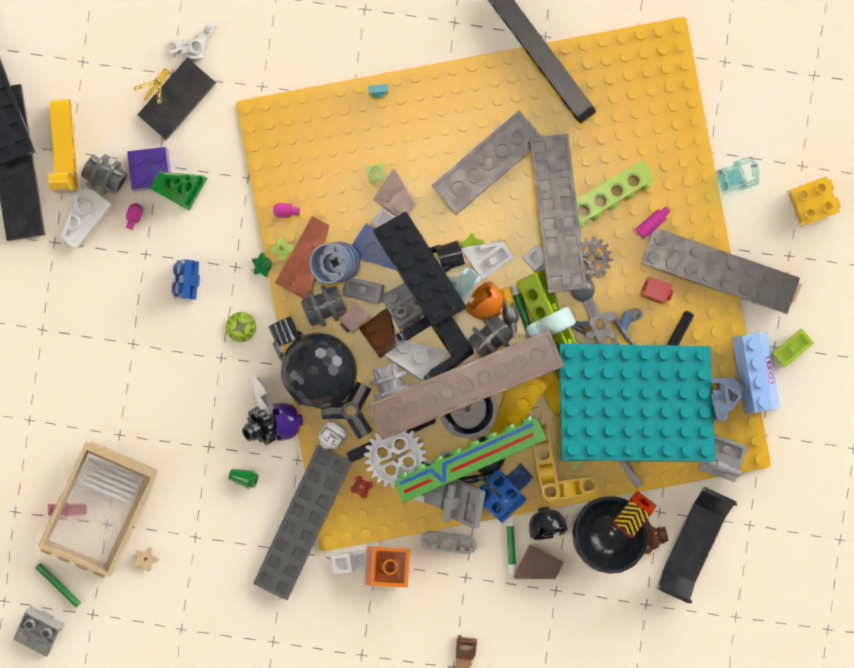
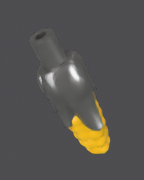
(510, 312)

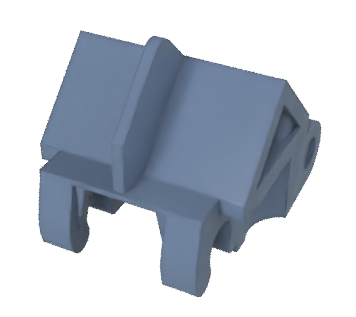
(725, 396)

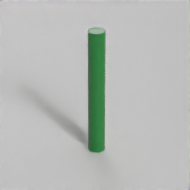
(58, 585)

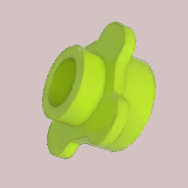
(376, 168)
(287, 248)

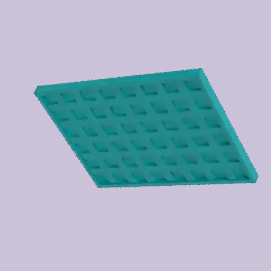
(636, 403)

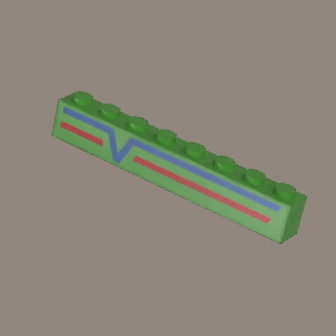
(470, 460)

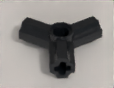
(357, 399)

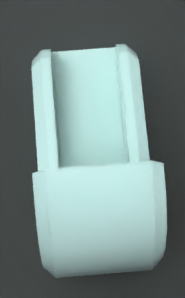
(468, 282)
(555, 323)

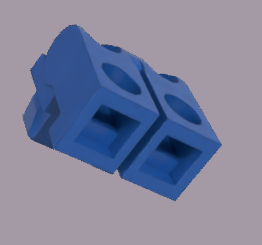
(508, 500)

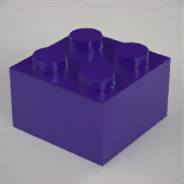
(146, 165)

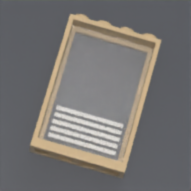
(97, 509)

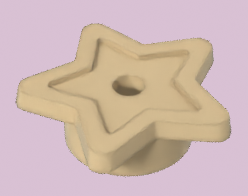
(150, 558)

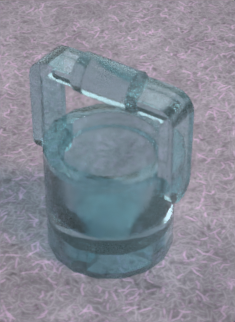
(733, 177)

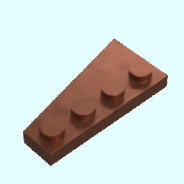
(296, 273)

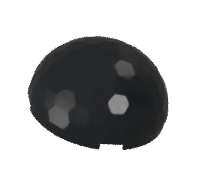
(318, 370)
(601, 542)

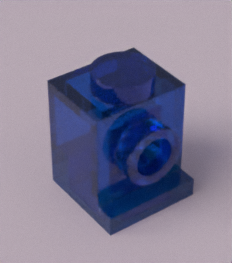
(519, 476)

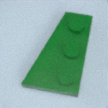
(179, 187)

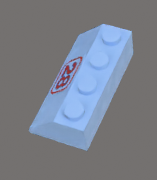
(756, 372)

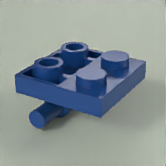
(185, 279)

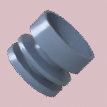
(327, 268)

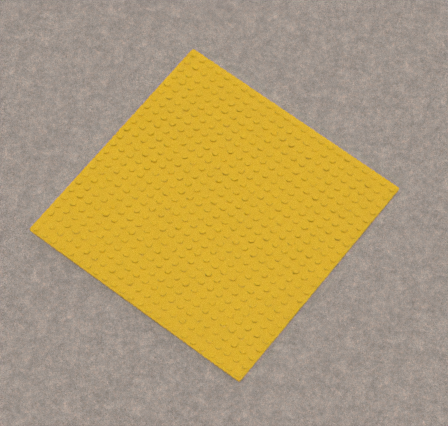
(648, 104)

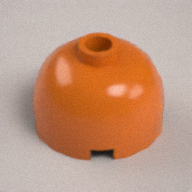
(486, 302)

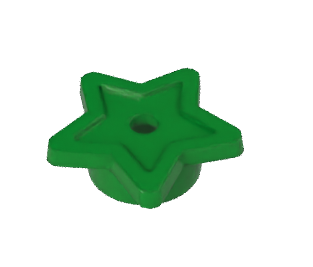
(265, 262)

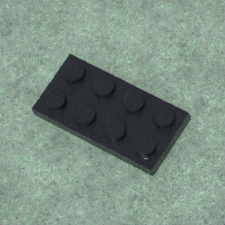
(178, 98)

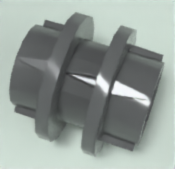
(105, 175)
(323, 305)
(491, 336)

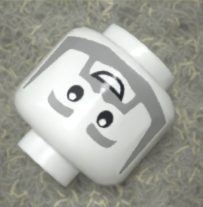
(332, 435)

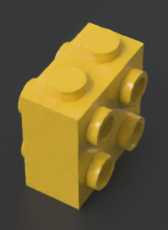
(814, 201)

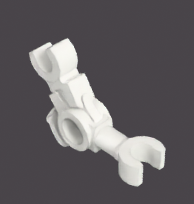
(195, 46)

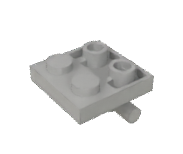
(402, 306)
(727, 461)
(463, 503)
(38, 630)

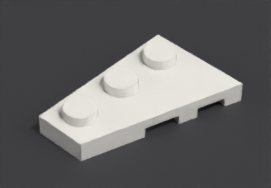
(85, 214)
(415, 357)

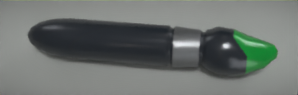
(476, 478)

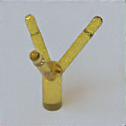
(156, 83)

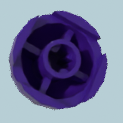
(286, 421)

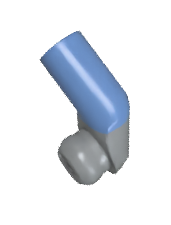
(630, 316)

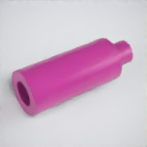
(652, 222)

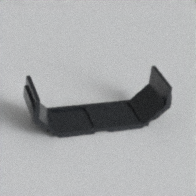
(694, 544)

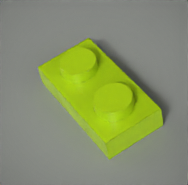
(792, 348)

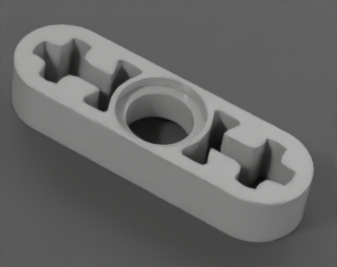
(453, 549)

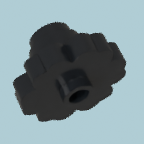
(259, 427)

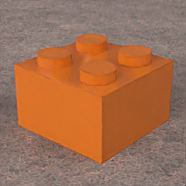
(387, 566)

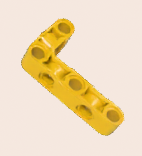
(547, 471)

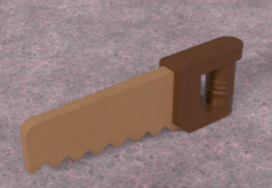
(464, 658)

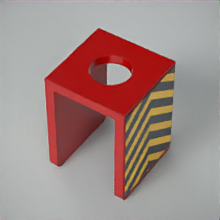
(634, 514)

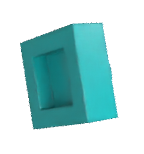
(378, 91)

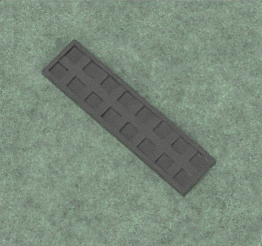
(302, 522)

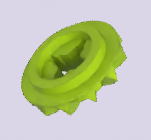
(250, 328)

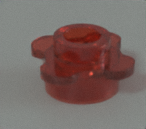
(366, 486)

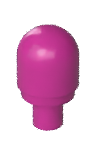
(285, 210)
(133, 215)

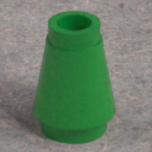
(245, 478)

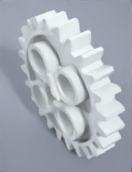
(374, 459)

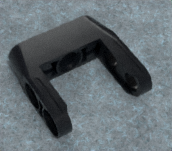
(450, 336)

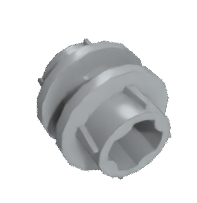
(388, 380)

